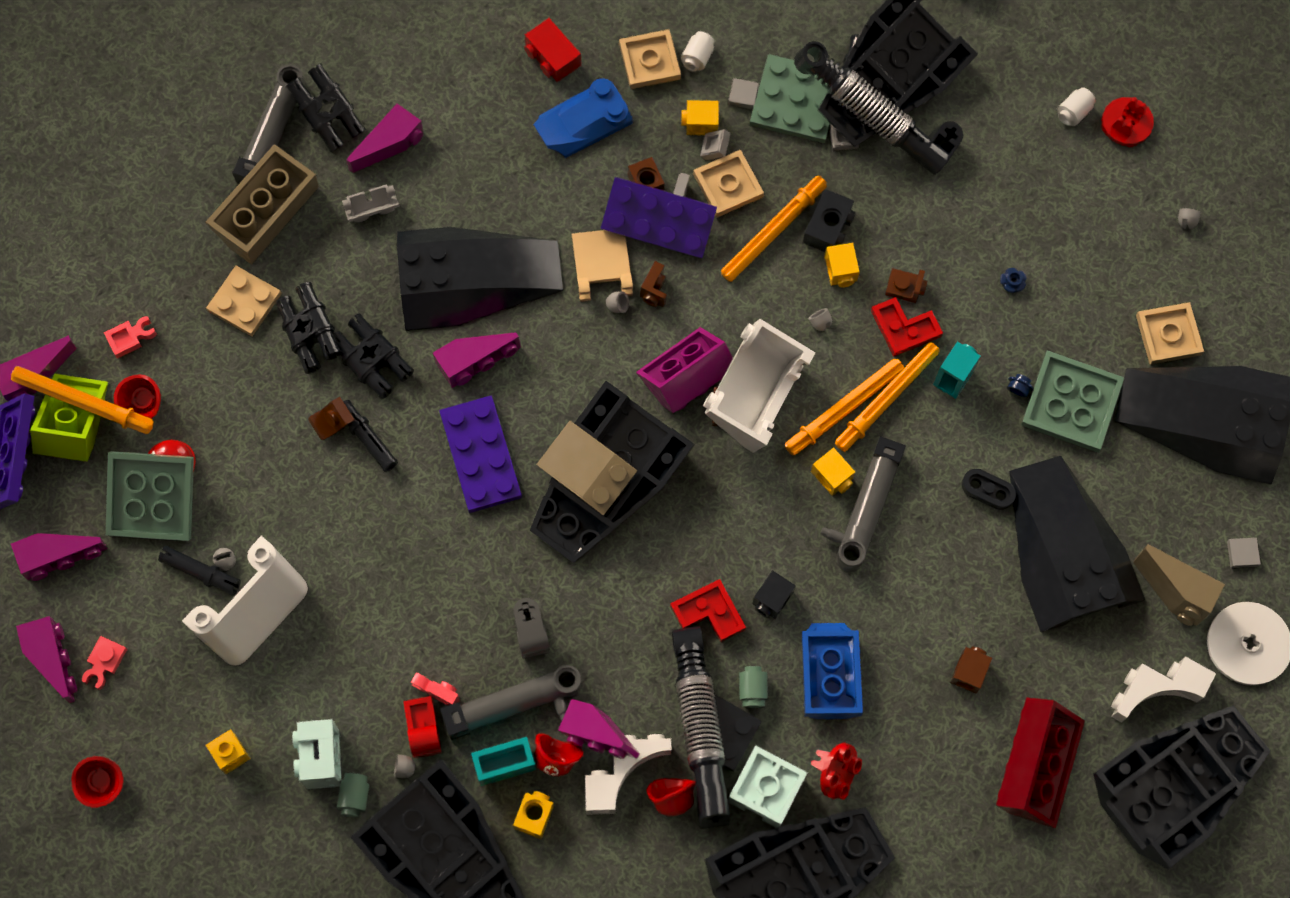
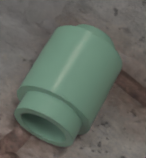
(753, 687)
(353, 795)

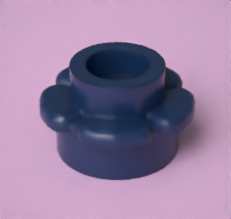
(1010, 286)
(1020, 385)

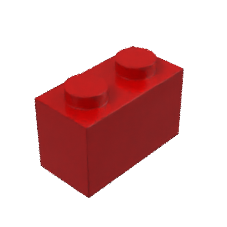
(552, 50)

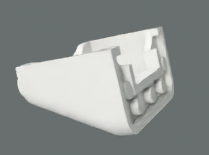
(757, 384)
(254, 610)

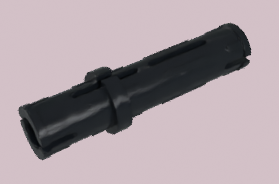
(369, 439)
(209, 575)

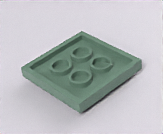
(790, 101)
(1072, 401)
(149, 496)

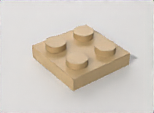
(649, 59)
(728, 183)
(243, 300)
(1169, 333)

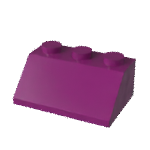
(686, 369)

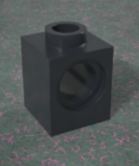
(773, 595)

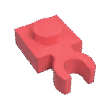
(126, 338)
(104, 657)
(441, 692)

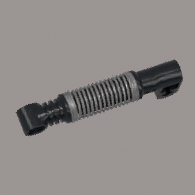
(865, 103)
(705, 757)

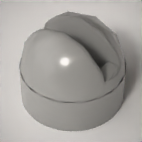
(1191, 215)
(617, 302)
(821, 319)
(224, 563)
(404, 766)

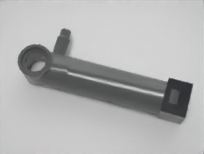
(271, 122)
(868, 505)
(511, 701)

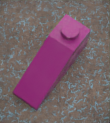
(390, 137)
(41, 361)

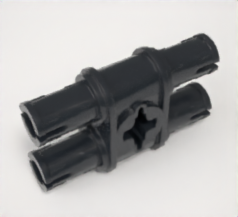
(329, 94)
(308, 327)
(365, 367)

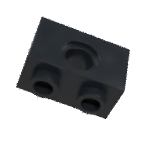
(833, 208)

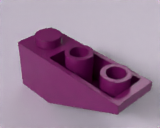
(469, 356)
(47, 552)
(43, 648)
(591, 726)

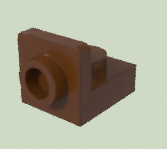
(652, 285)
(906, 285)
(331, 419)

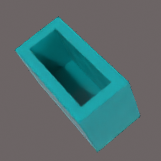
(957, 369)
(503, 761)

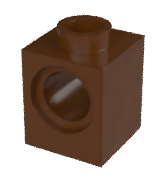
(646, 170)
(971, 669)

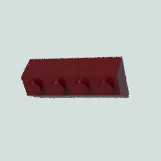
(1040, 761)

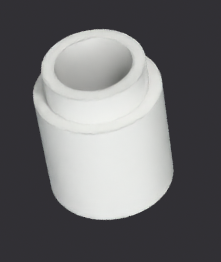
(698, 51)
(1076, 107)

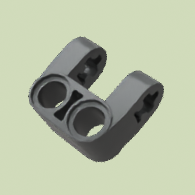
(530, 634)

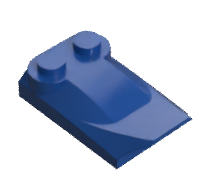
(584, 119)
(831, 672)

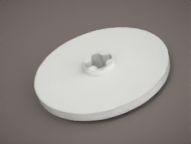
(1230, 652)

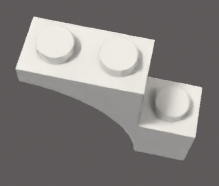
(1187, 681)
(604, 788)

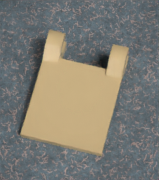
(601, 258)

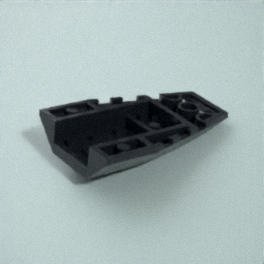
(903, 58)
(470, 274)
(1213, 415)
(638, 439)
(1067, 548)
(1180, 783)
(436, 842)
(803, 860)

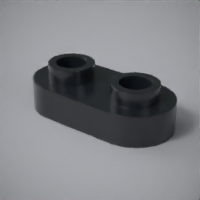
(988, 488)

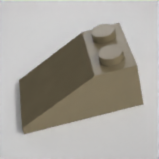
(586, 467)
(1181, 587)

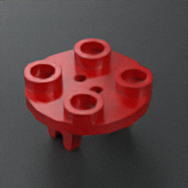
(1122, 130)
(837, 770)

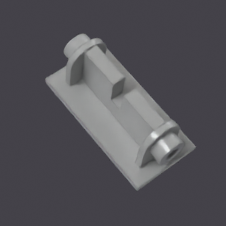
(359, 208)

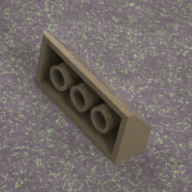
(263, 203)

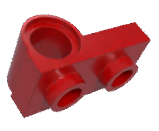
(422, 727)

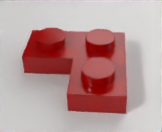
(901, 333)
(711, 603)

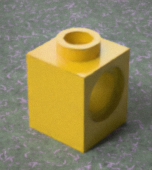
(700, 117)
(842, 265)
(833, 472)
(228, 751)
(533, 827)

